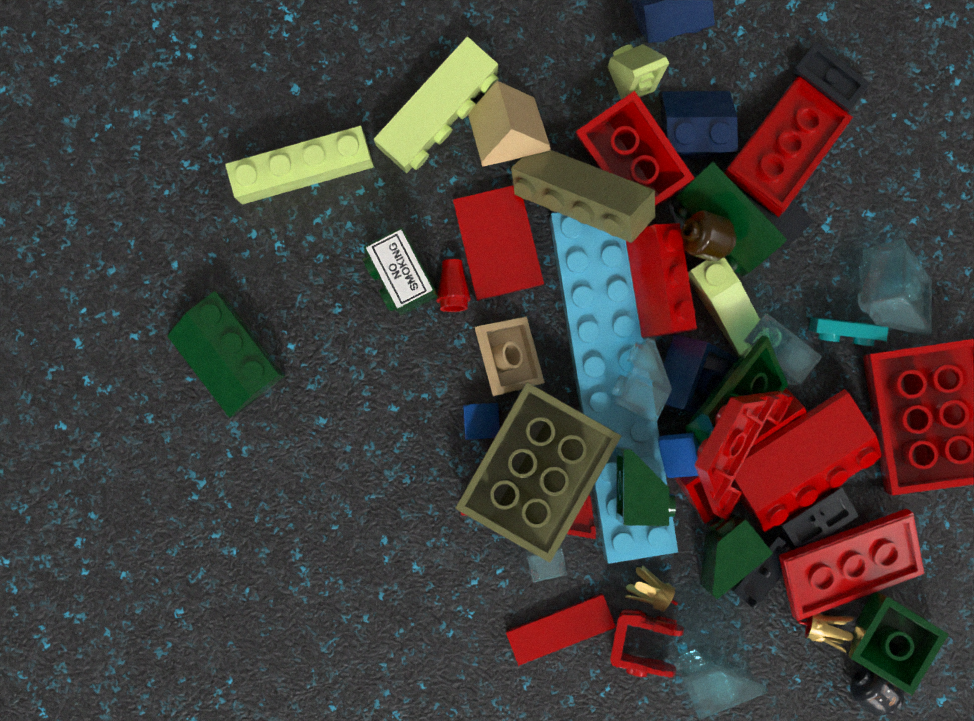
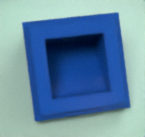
(481, 421)
(679, 454)

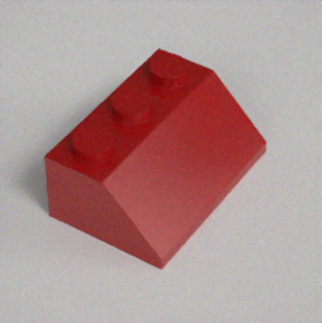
(633, 146)
(661, 281)

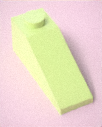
(637, 69)
(725, 301)

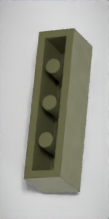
(585, 193)

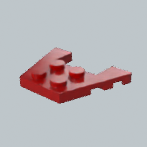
(730, 443)

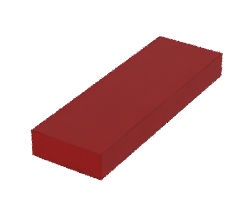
(560, 629)

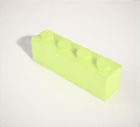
(437, 105)
(299, 165)

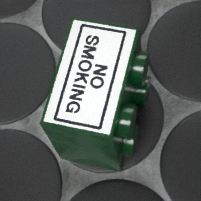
(400, 272)

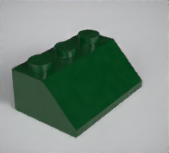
(718, 194)
(224, 353)
(752, 373)

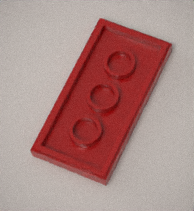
(788, 146)
(852, 564)

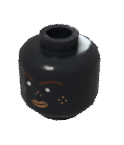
(875, 692)

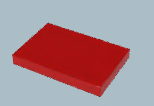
(498, 242)

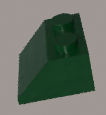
(640, 493)
(730, 554)
(895, 642)

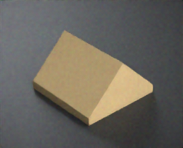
(507, 125)
(509, 355)

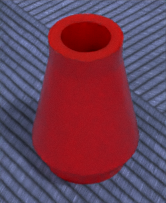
(453, 288)

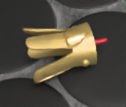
(657, 594)
(819, 630)

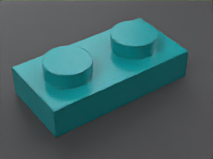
(861, 332)

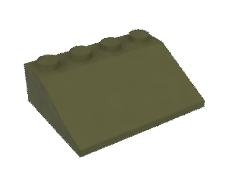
(538, 472)

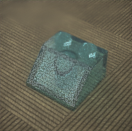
(896, 288)
(714, 683)

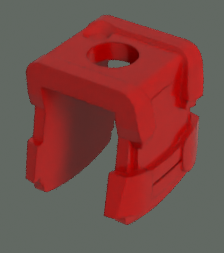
(638, 665)

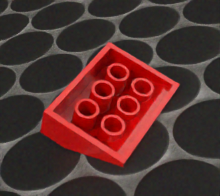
(923, 415)

